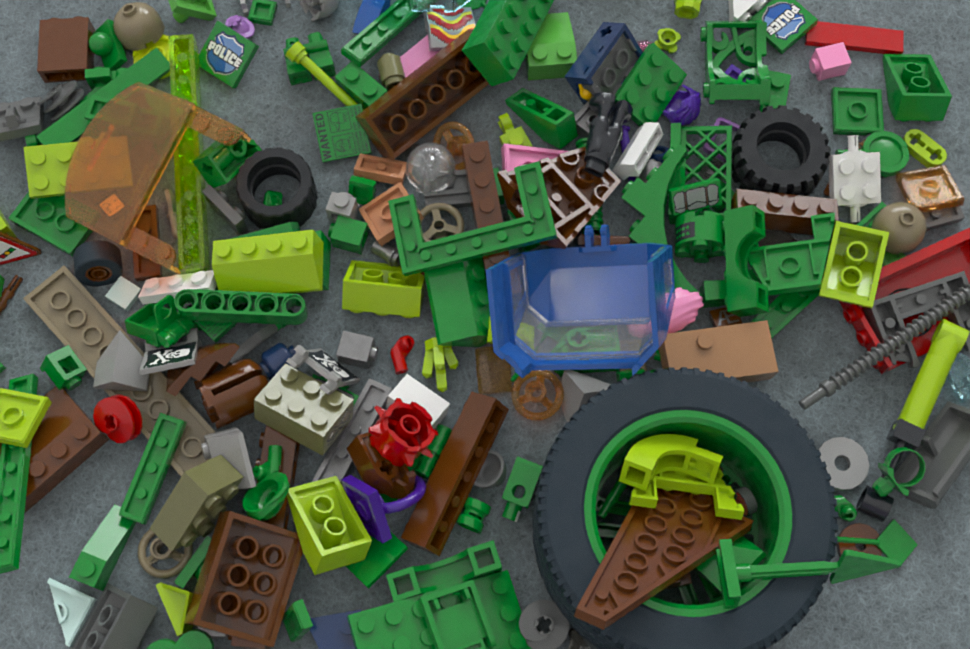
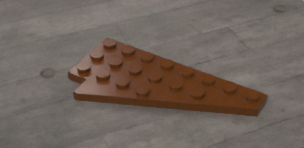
(654, 552)

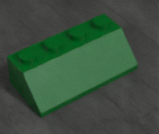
(459, 303)

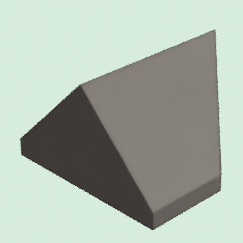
(120, 367)
(578, 390)

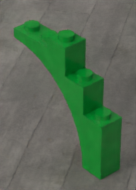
(650, 202)

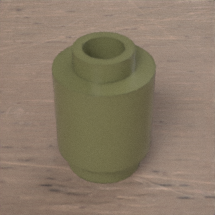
(390, 70)

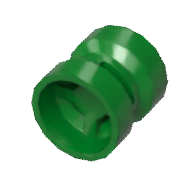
(473, 515)

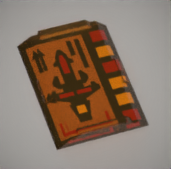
(492, 372)

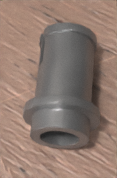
(387, 253)

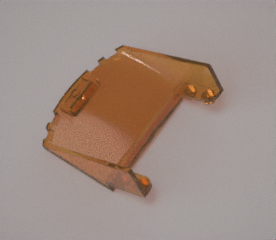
(125, 158)

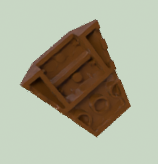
(570, 190)

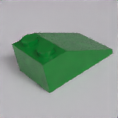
(915, 88)

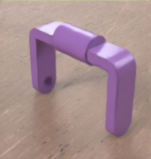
(720, 121)

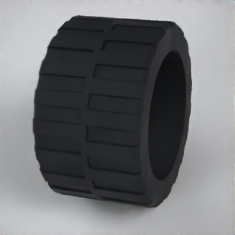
(271, 163)

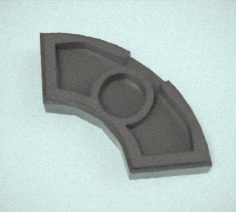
(250, 344)

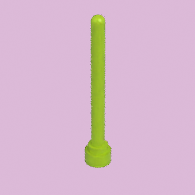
(299, 55)

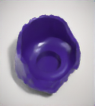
(683, 106)

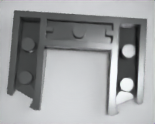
(888, 312)

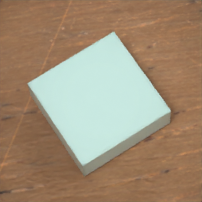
(123, 293)

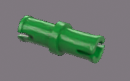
(438, 443)

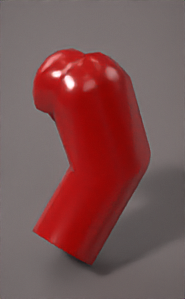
(399, 353)

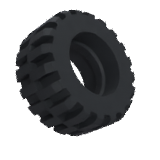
(789, 128)

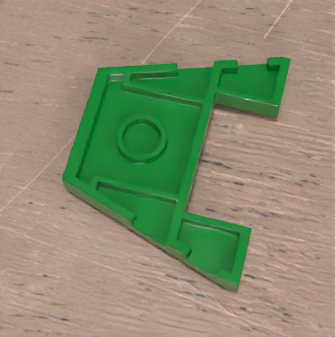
(794, 264)

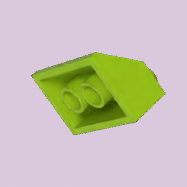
(382, 290)

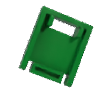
(459, 625)

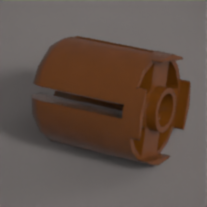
(231, 391)

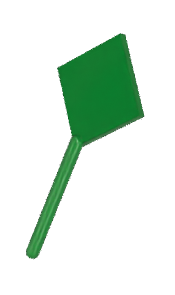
(892, 541)

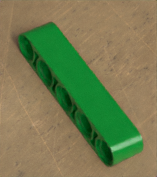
(231, 299)

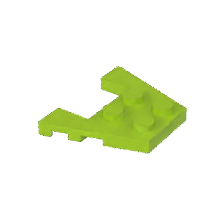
(723, 495)

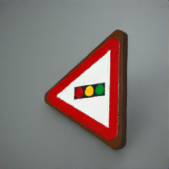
(14, 249)

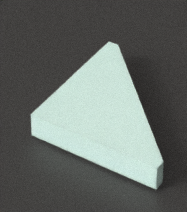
(71, 609)

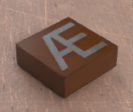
(721, 317)

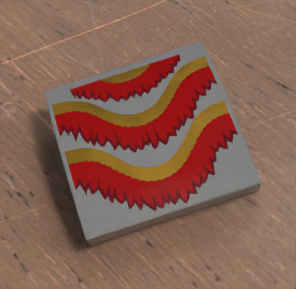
(446, 26)

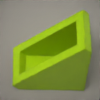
(177, 605)

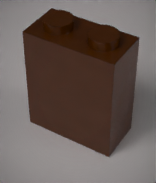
(64, 49)

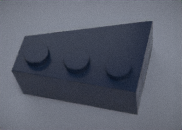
(333, 631)

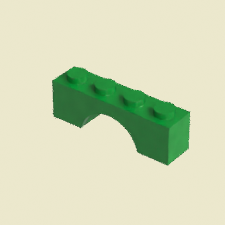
(742, 231)
(462, 567)

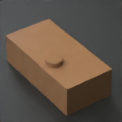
(733, 349)

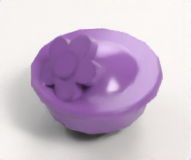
(241, 25)

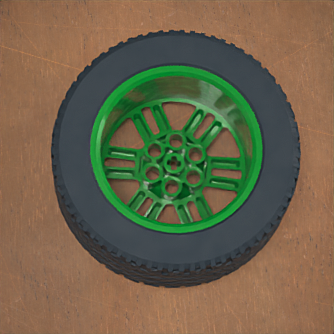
(759, 451)

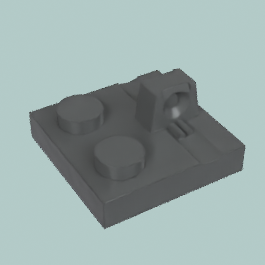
(21, 118)

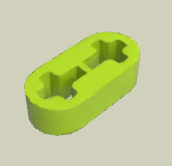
(924, 148)

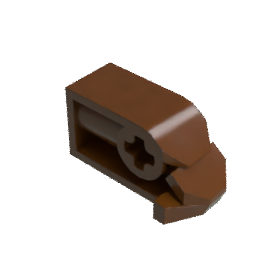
(378, 471)

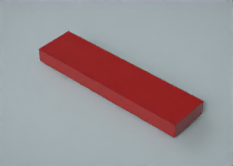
(856, 38)

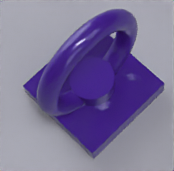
(372, 508)

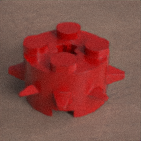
(402, 432)

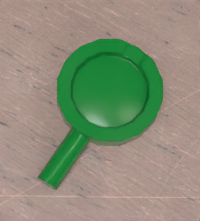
(892, 149)

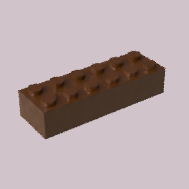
(422, 99)

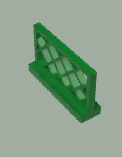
(679, 136)

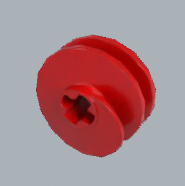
(118, 418)

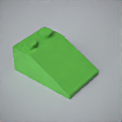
(552, 49)

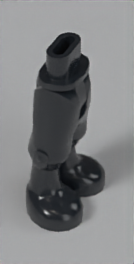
(602, 138)

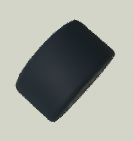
(97, 263)

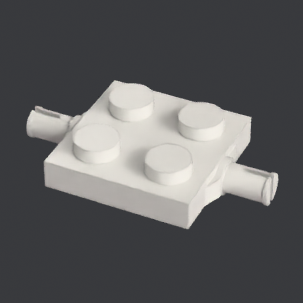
(855, 178)

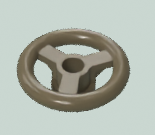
(447, 228)
(147, 562)

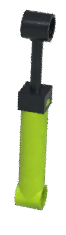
(910, 425)

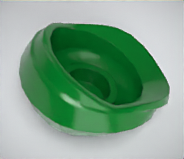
(267, 497)

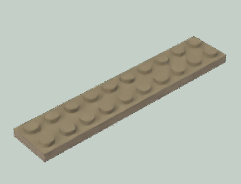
(88, 331)

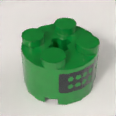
(699, 236)

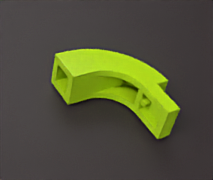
(665, 454)

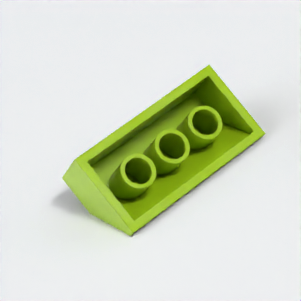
(270, 263)

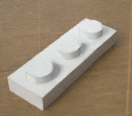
(158, 288)

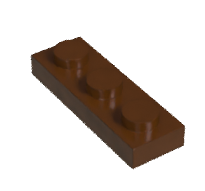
(144, 267)

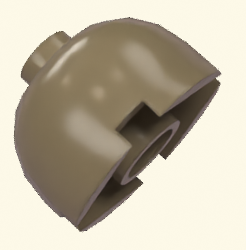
(137, 25)
(905, 226)

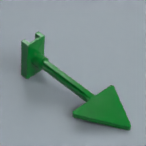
(849, 566)

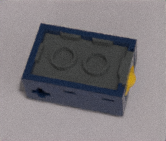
(604, 61)

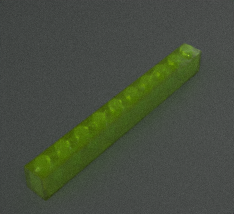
(189, 183)

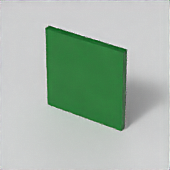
(378, 560)

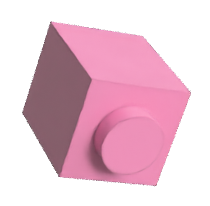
(830, 61)

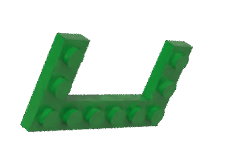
(423, 256)

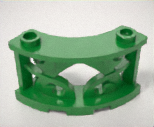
(725, 86)

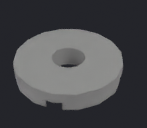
(854, 455)

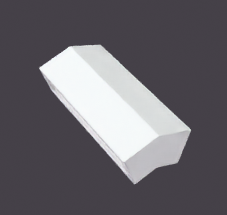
(638, 150)

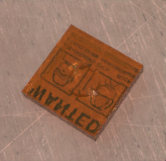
(930, 188)

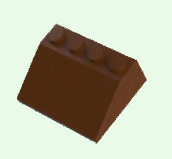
(59, 445)
(245, 579)

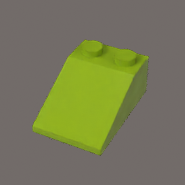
(854, 264)
(327, 525)

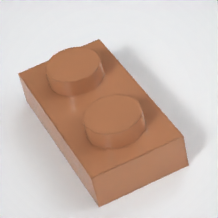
(380, 169)

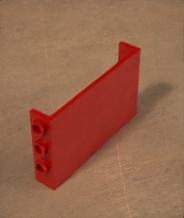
(916, 269)

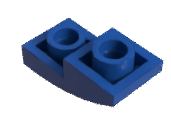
(368, 13)

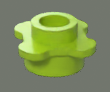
(668, 34)

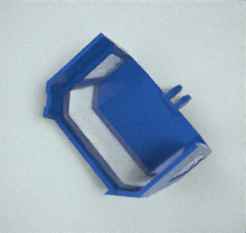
(582, 305)

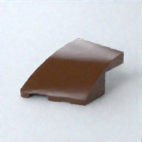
(206, 361)

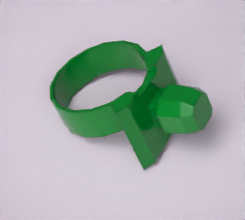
(884, 485)

